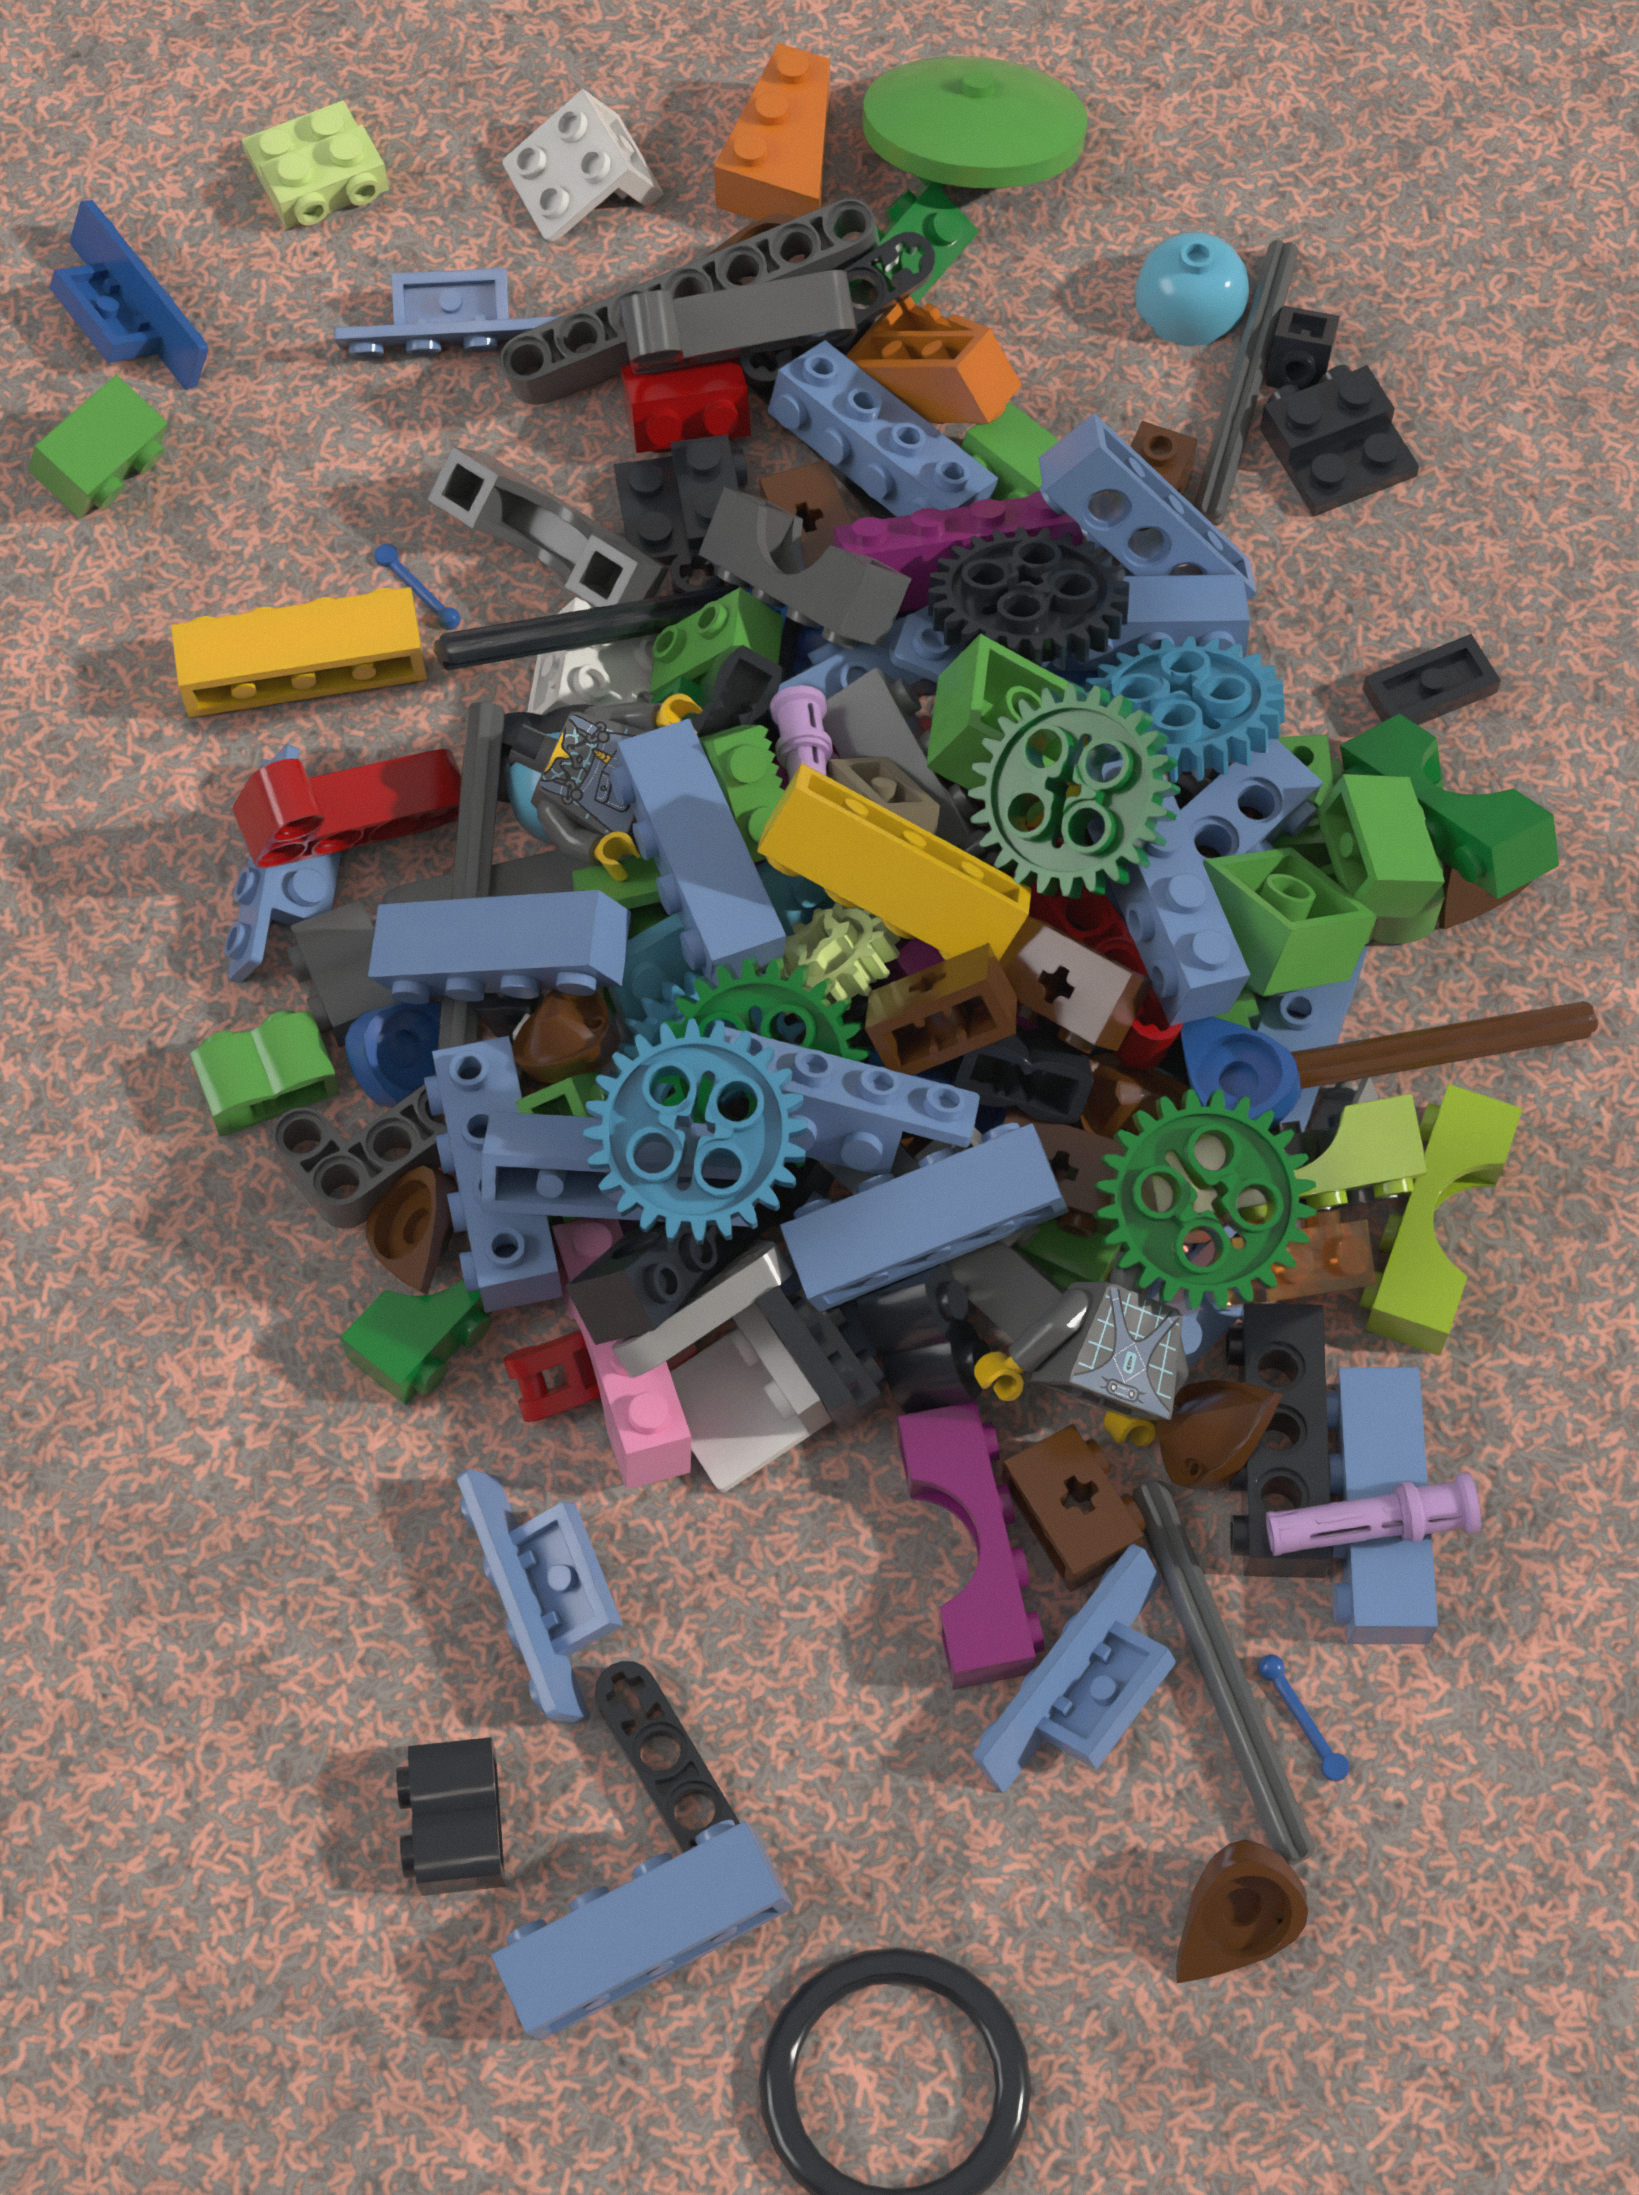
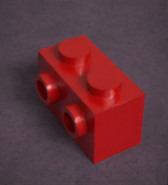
(686, 404)

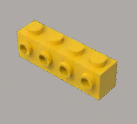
(298, 651)
(891, 868)

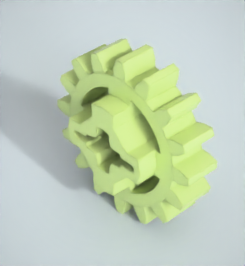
(841, 946)

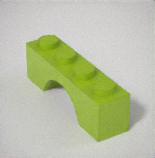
(1373, 1147)
(1420, 1285)

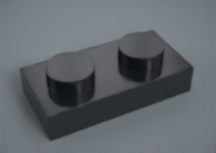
(1433, 682)

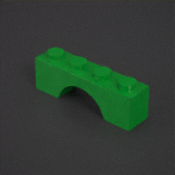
(1488, 838)
(410, 1338)

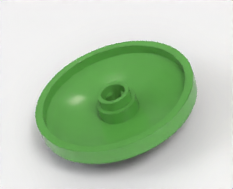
(974, 122)

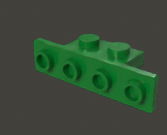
(934, 217)

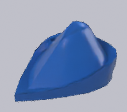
(394, 1049)
(1240, 1064)

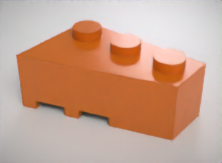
(779, 141)
(937, 364)

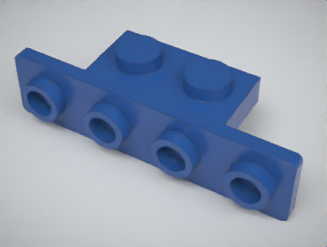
(123, 303)

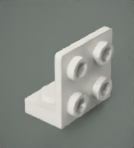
(577, 164)
(594, 673)
(745, 1401)

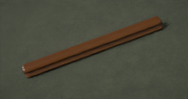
(1444, 1044)

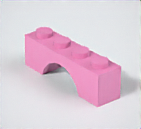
(641, 1411)

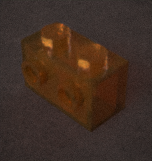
(1332, 1260)

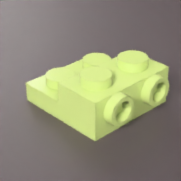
(316, 165)

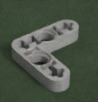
(728, 1293)

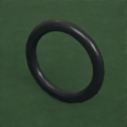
(887, 1967)

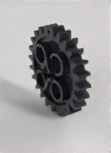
(1030, 596)

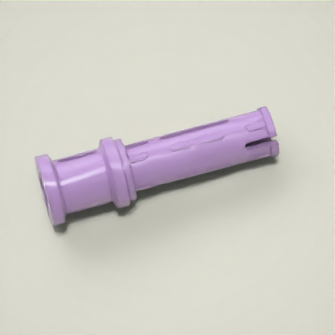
(801, 731)
(1406, 1513)

